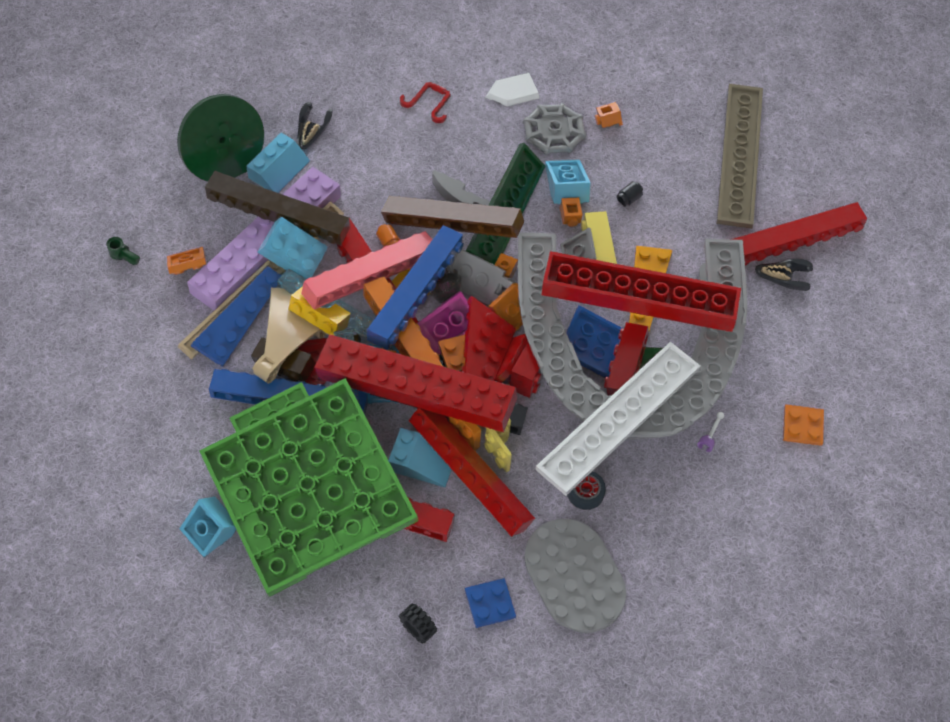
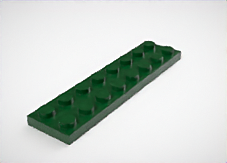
(511, 192)

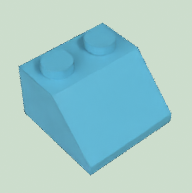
(208, 525)

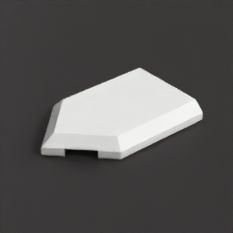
(513, 90)

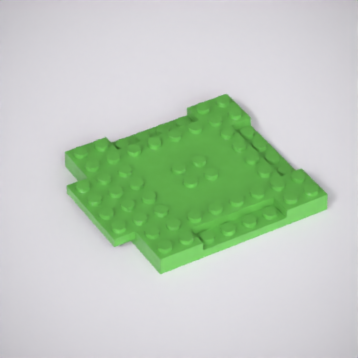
(306, 483)

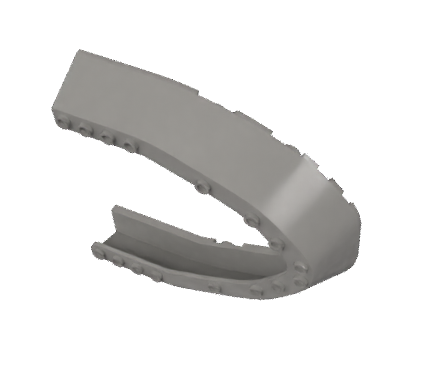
(714, 351)

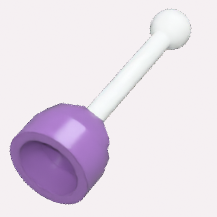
(707, 439)

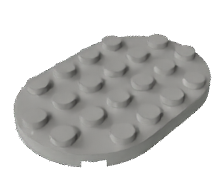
(575, 575)

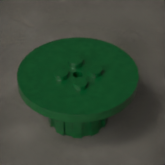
(220, 136)

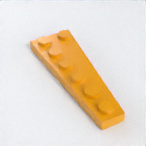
(650, 259)

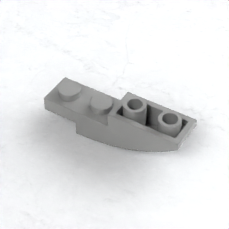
(454, 190)

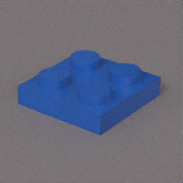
(490, 603)

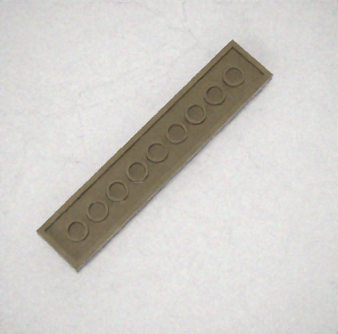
(740, 156)

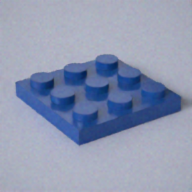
(593, 340)

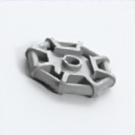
(553, 116)

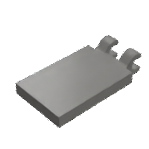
(479, 277)

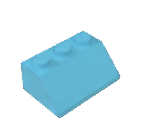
(277, 163)

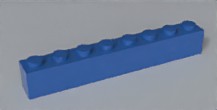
(414, 288)
(253, 390)

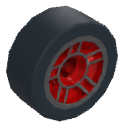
(594, 497)

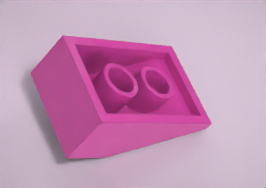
(445, 321)

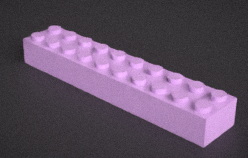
(240, 257)

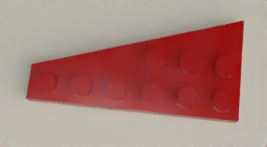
(485, 340)

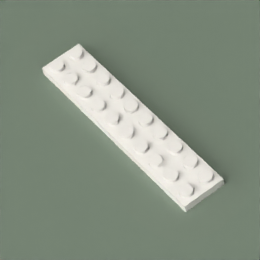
(617, 418)

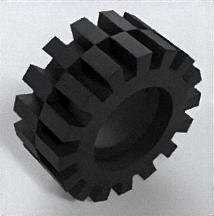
(418, 623)

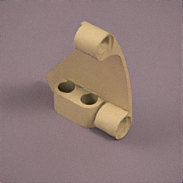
(284, 335)

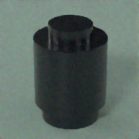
(630, 193)

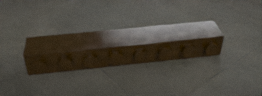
(273, 205)

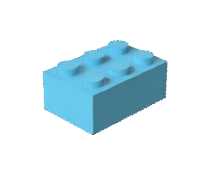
(292, 248)

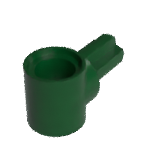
(122, 251)

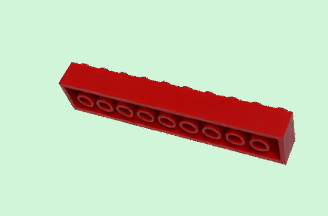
(641, 291)
(417, 383)

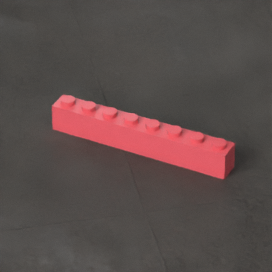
(352, 276)

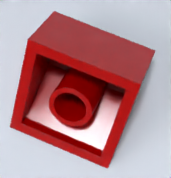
(526, 374)

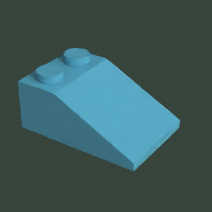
(567, 180)
(417, 459)

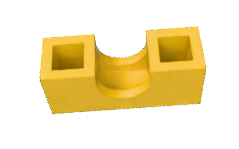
(326, 319)

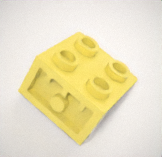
(495, 444)

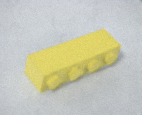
(601, 235)

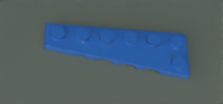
(229, 327)

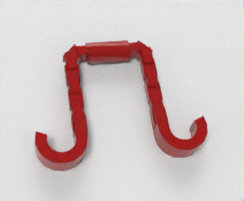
(435, 87)

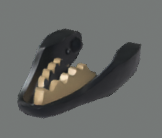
(308, 131)
(782, 272)

